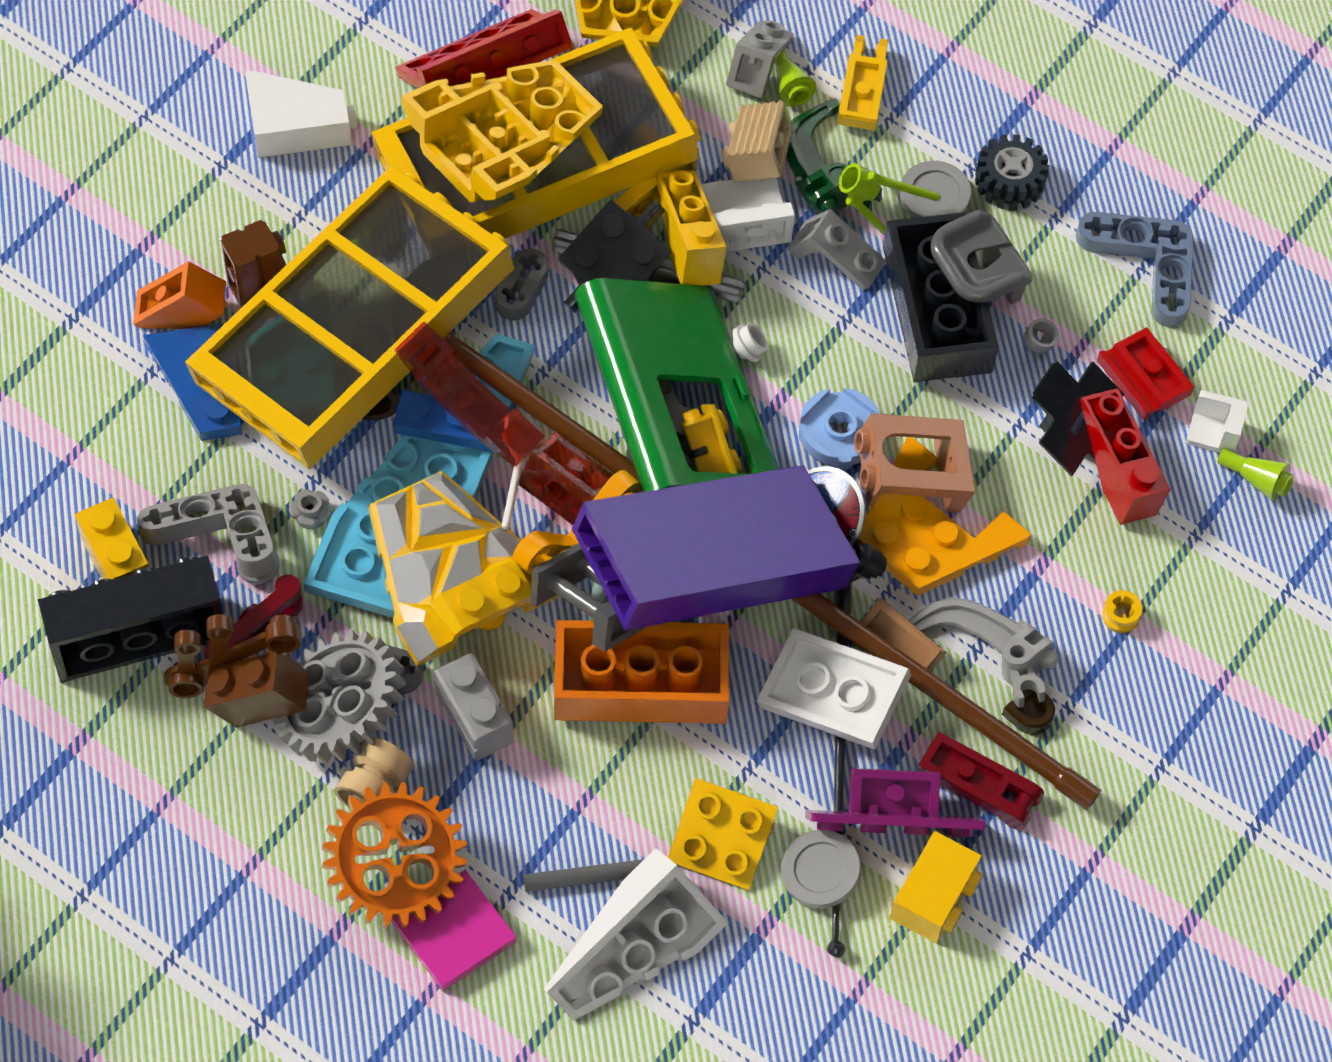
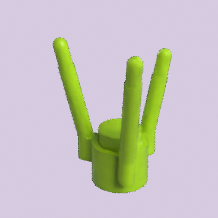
(865, 185)

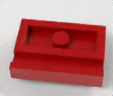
(1145, 373)

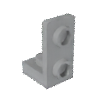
(756, 56)
(841, 245)

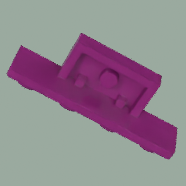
(894, 799)

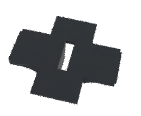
(1064, 423)

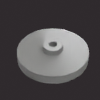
(941, 179)
(821, 869)

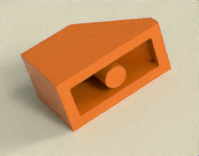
(180, 299)

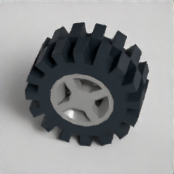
(1007, 159)

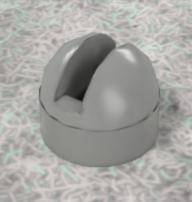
(1048, 340)

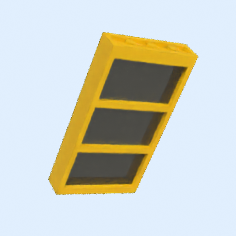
(627, 144)
(325, 329)

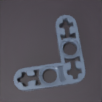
(1162, 252)

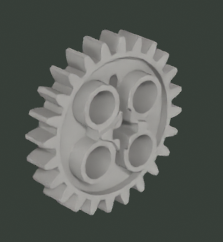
(346, 697)

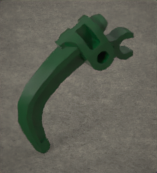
(813, 178)

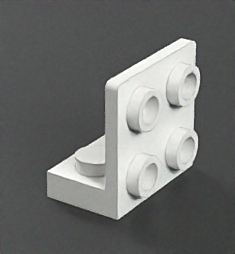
(750, 213)

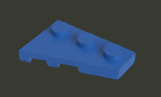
(204, 412)

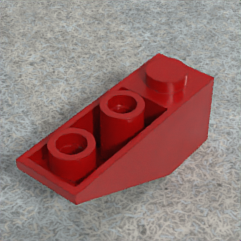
(1123, 458)

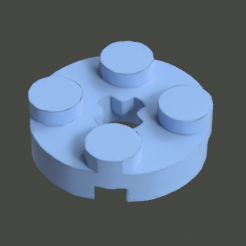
(818, 434)

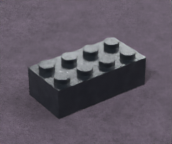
(939, 328)
(128, 617)

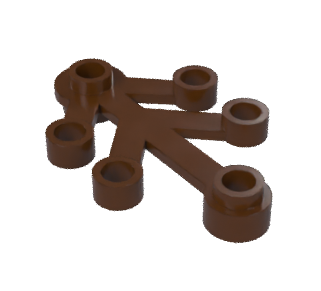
(188, 678)

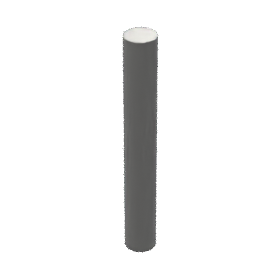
(579, 875)

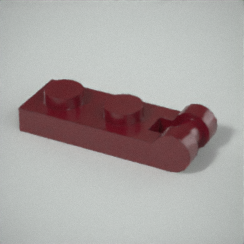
(255, 618)
(981, 780)

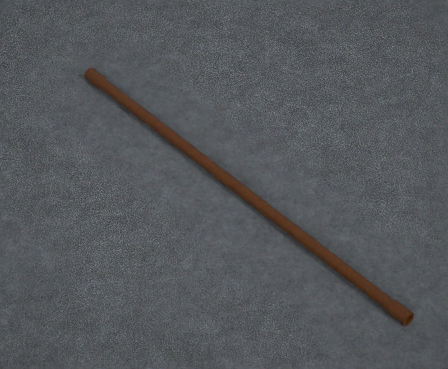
(1063, 778)

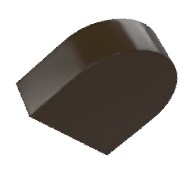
(1034, 716)

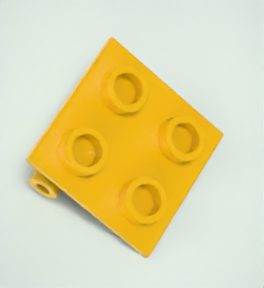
(722, 833)

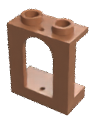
(879, 476)

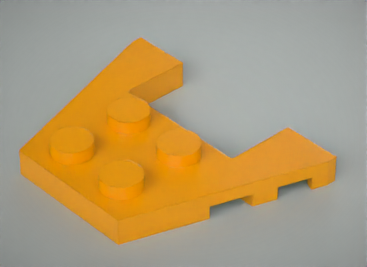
(923, 542)

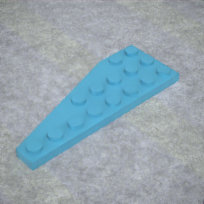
(347, 557)

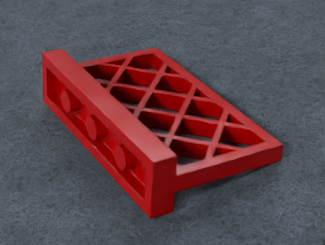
(508, 44)

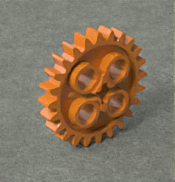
(387, 815)

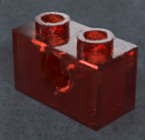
(562, 476)

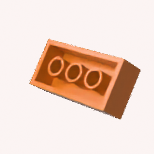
(654, 676)

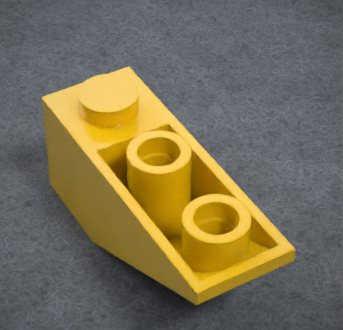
(691, 229)

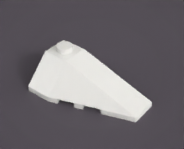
(642, 928)

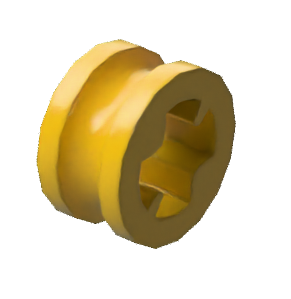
(1124, 624)

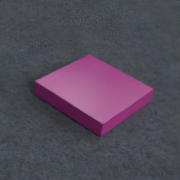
(459, 936)

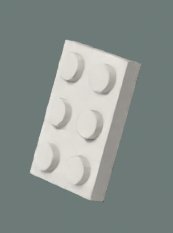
(834, 688)

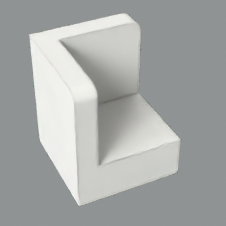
(1217, 422)

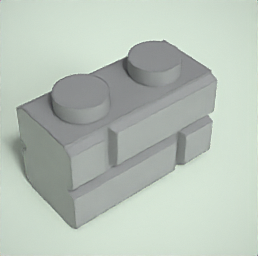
(473, 706)

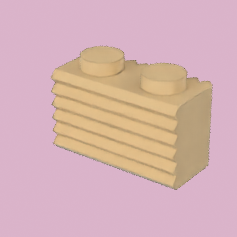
(758, 142)

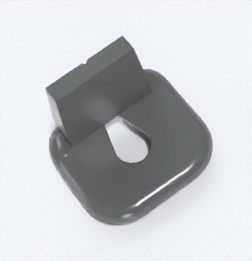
(1004, 270)

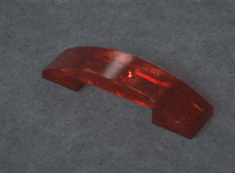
(466, 397)

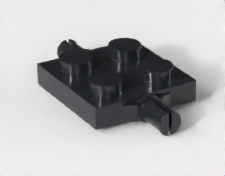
(615, 248)

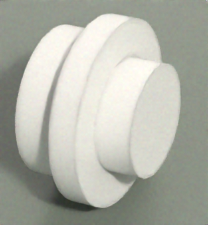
(749, 342)

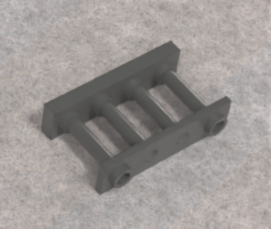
(559, 578)

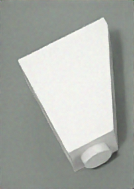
(297, 115)

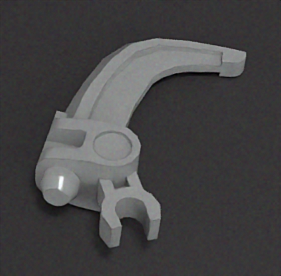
(1021, 645)

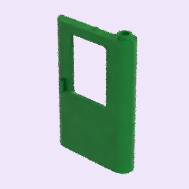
(669, 334)

